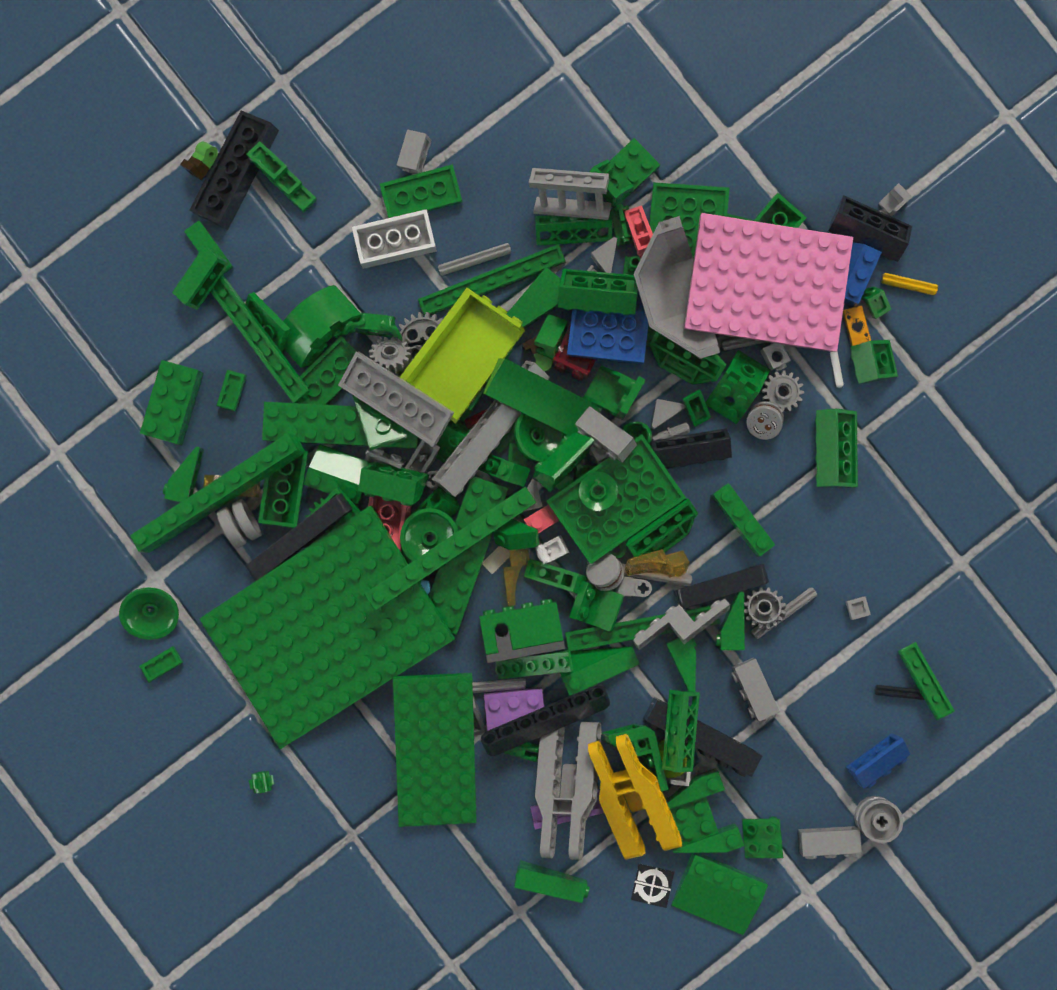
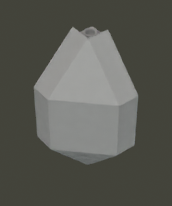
(664, 288)

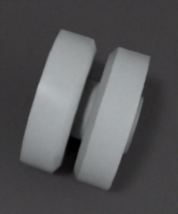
(239, 523)
(889, 817)

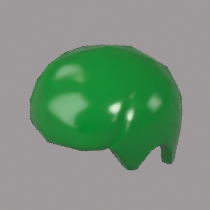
(637, 428)

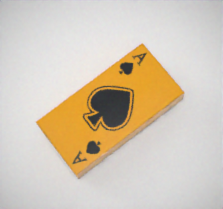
(856, 325)

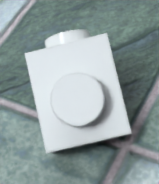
(552, 550)

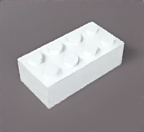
(394, 239)

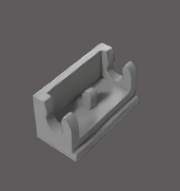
(414, 152)

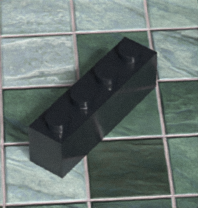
(693, 448)

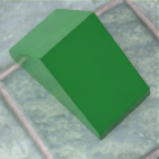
(696, 408)

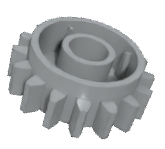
(391, 354)
(789, 384)
(764, 598)

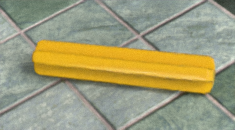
(910, 284)

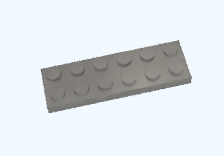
(396, 398)

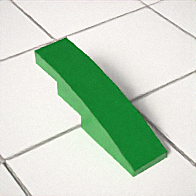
(281, 177)

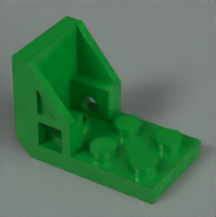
(626, 171)
(613, 391)
(644, 744)

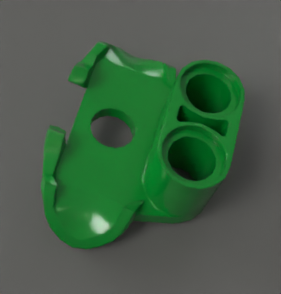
(374, 325)

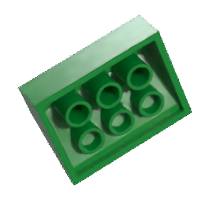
(719, 893)

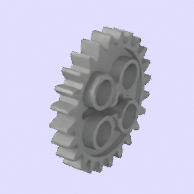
(421, 325)

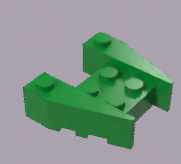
(695, 819)

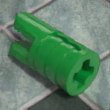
(521, 752)

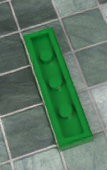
(926, 681)

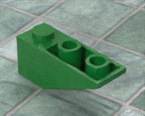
(505, 470)

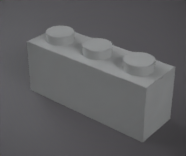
(606, 435)
(755, 690)
(829, 842)

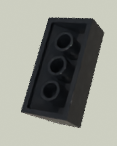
(871, 228)

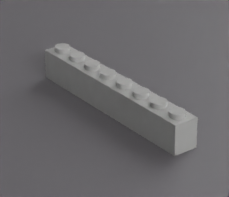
(479, 443)

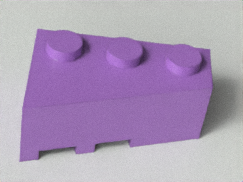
(511, 704)

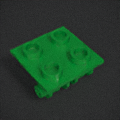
(762, 838)

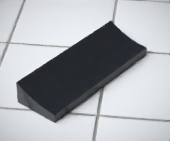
(232, 170)

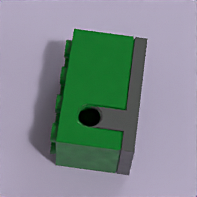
(530, 631)

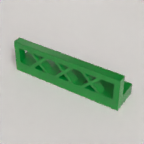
(573, 225)
(677, 731)

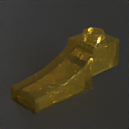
(518, 559)
(657, 562)

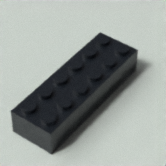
(709, 741)

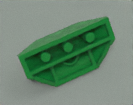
(684, 363)
(664, 530)

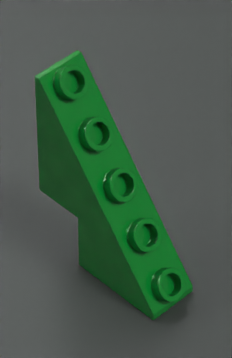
(535, 665)

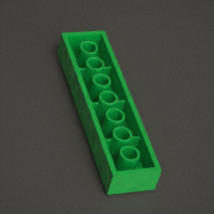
(320, 425)
(458, 576)

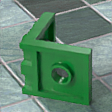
(742, 383)

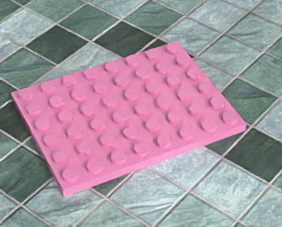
(768, 282)

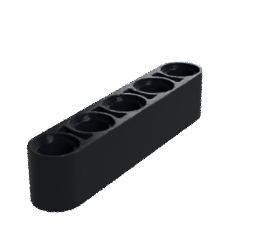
(721, 586)

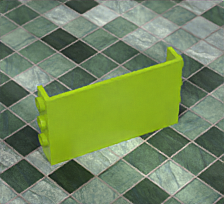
(463, 352)

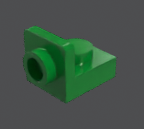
(876, 301)

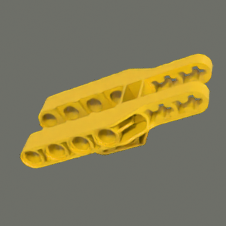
(641, 793)

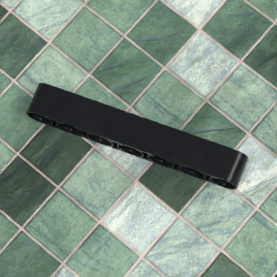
(299, 536)
(545, 720)

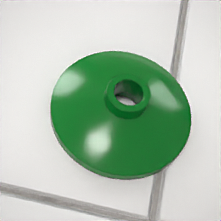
(608, 491)

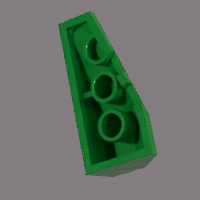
(597, 666)

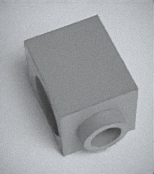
(767, 355)

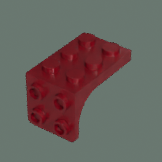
(578, 367)

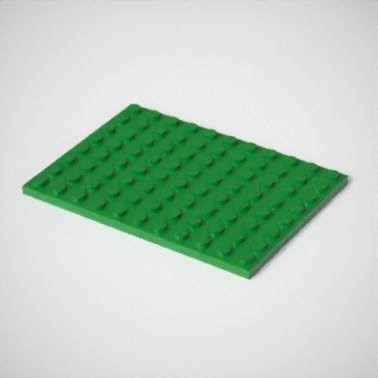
(309, 637)

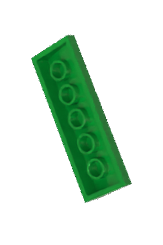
(536, 397)

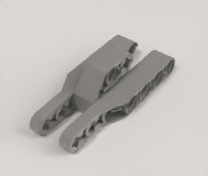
(577, 790)

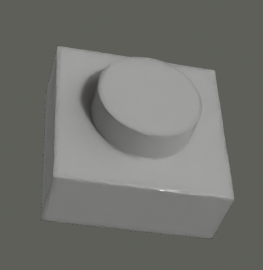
(858, 608)

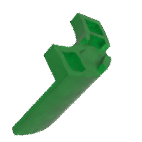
(316, 322)

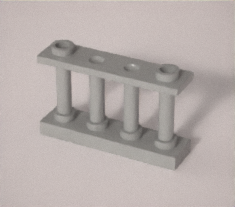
(570, 181)

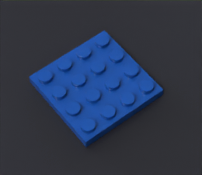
(609, 335)

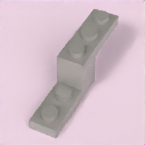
(681, 623)

